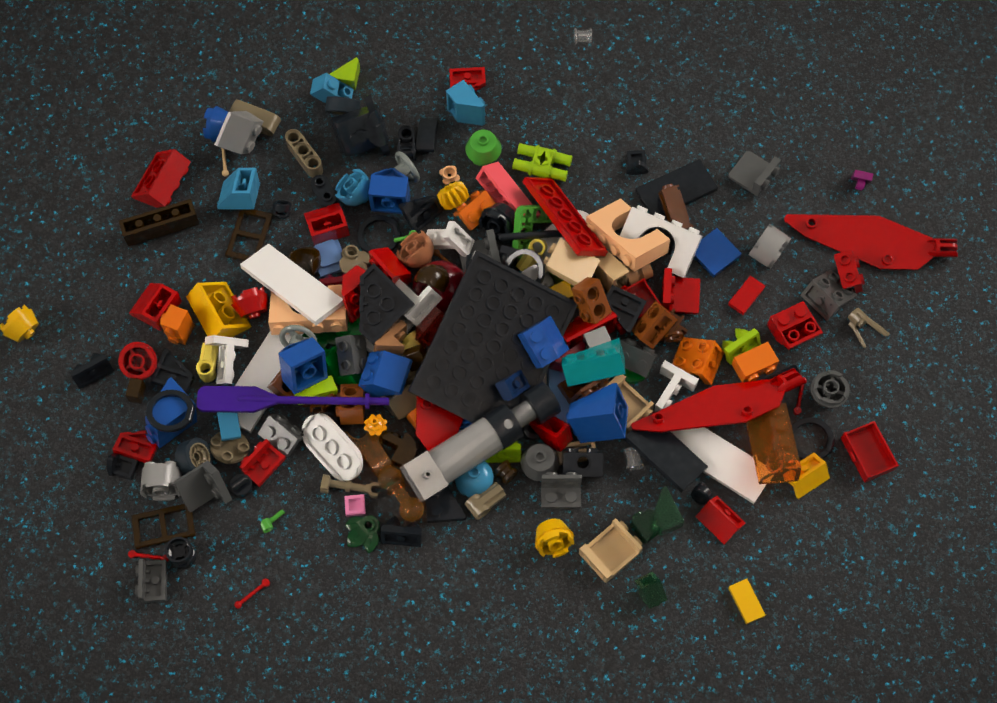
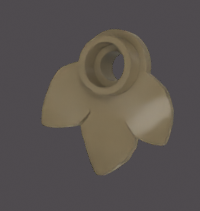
(351, 257)

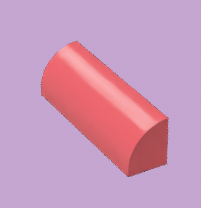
(502, 187)

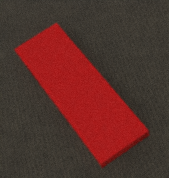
(565, 216)

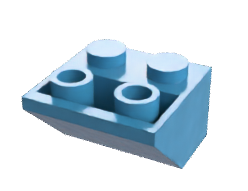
(465, 104)
(240, 190)

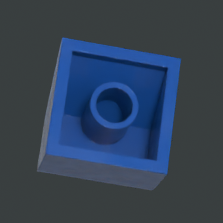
(543, 342)
(385, 374)

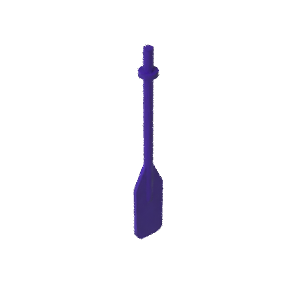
(253, 399)

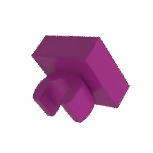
(861, 178)

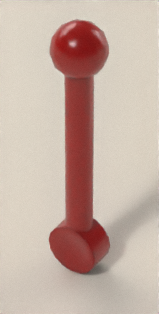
(797, 410)
(132, 554)
(265, 583)

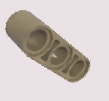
(271, 120)
(300, 146)

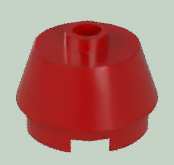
(250, 303)
(137, 360)

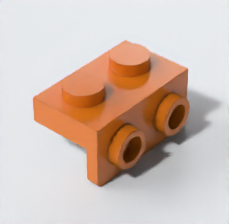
(472, 209)

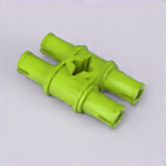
(538, 154)

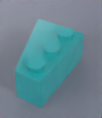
(594, 363)

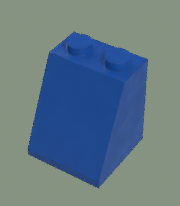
(168, 412)
(599, 415)

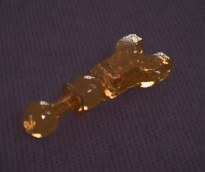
(388, 476)

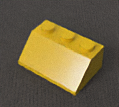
(214, 311)

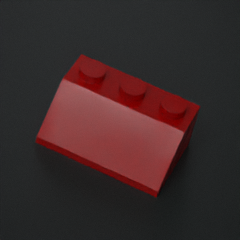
(161, 178)
(576, 329)

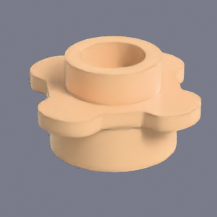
(449, 170)

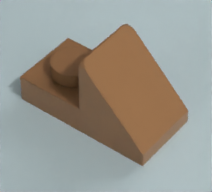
(392, 339)

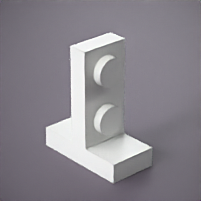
(451, 238)
(423, 303)
(226, 355)
(678, 379)

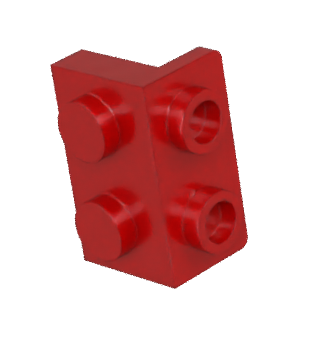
(848, 271)
(262, 462)

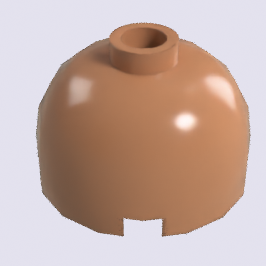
(416, 250)

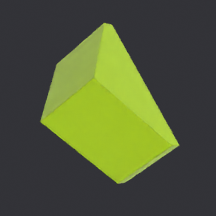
(348, 73)

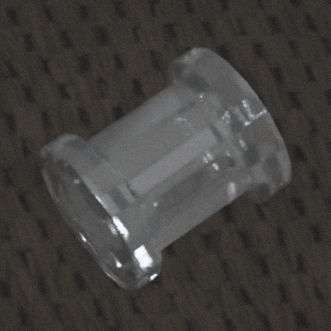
(583, 35)
(633, 459)

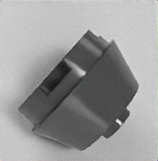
(830, 389)
(538, 461)

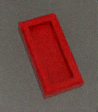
(746, 295)

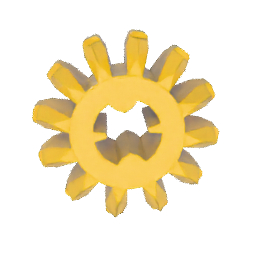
(453, 195)

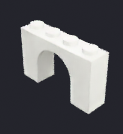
(685, 240)

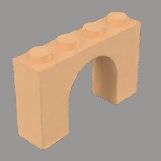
(632, 252)
(282, 315)

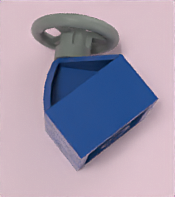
(391, 185)
(301, 359)

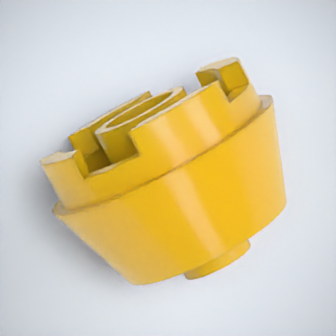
(20, 324)
(553, 538)

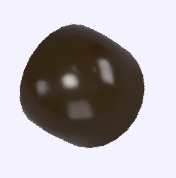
(307, 258)
(434, 276)

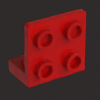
(680, 293)

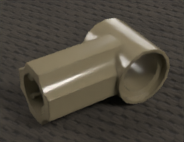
(481, 503)

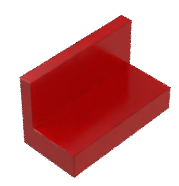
(720, 519)

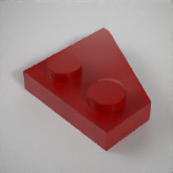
(473, 76)
(135, 446)

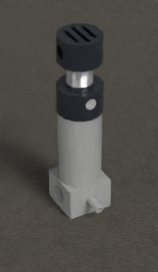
(478, 442)

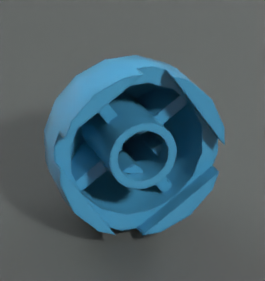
(353, 188)
(475, 480)

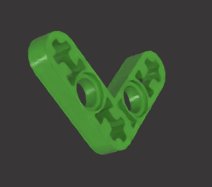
(529, 218)

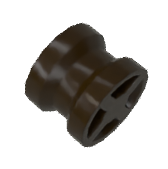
(506, 472)

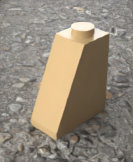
(611, 272)

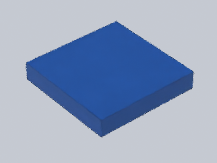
(716, 253)

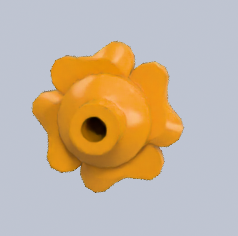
(375, 425)

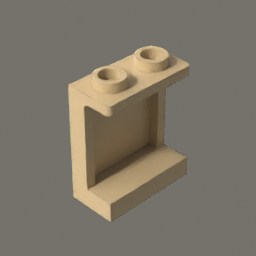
(567, 265)
(637, 405)
(611, 550)

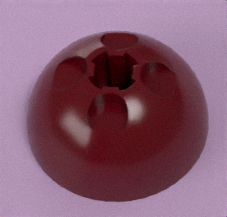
(455, 275)

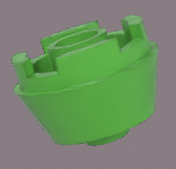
(483, 147)

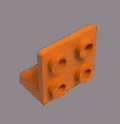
(699, 358)

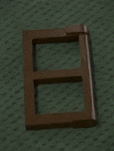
(236, 232)
(161, 513)

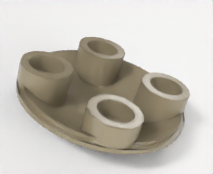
(229, 451)

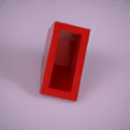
(554, 433)

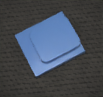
(330, 257)

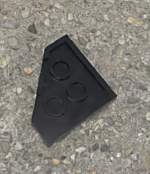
(380, 304)

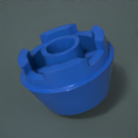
(215, 119)

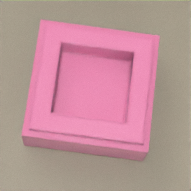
(355, 505)

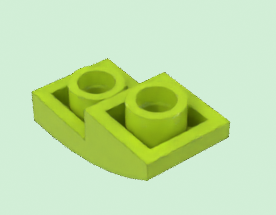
(320, 389)

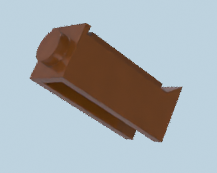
(674, 205)

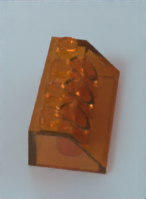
(774, 447)

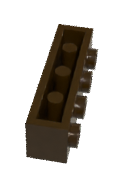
(159, 222)

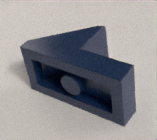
(512, 385)

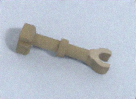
(327, 482)

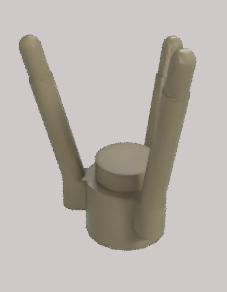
(859, 318)

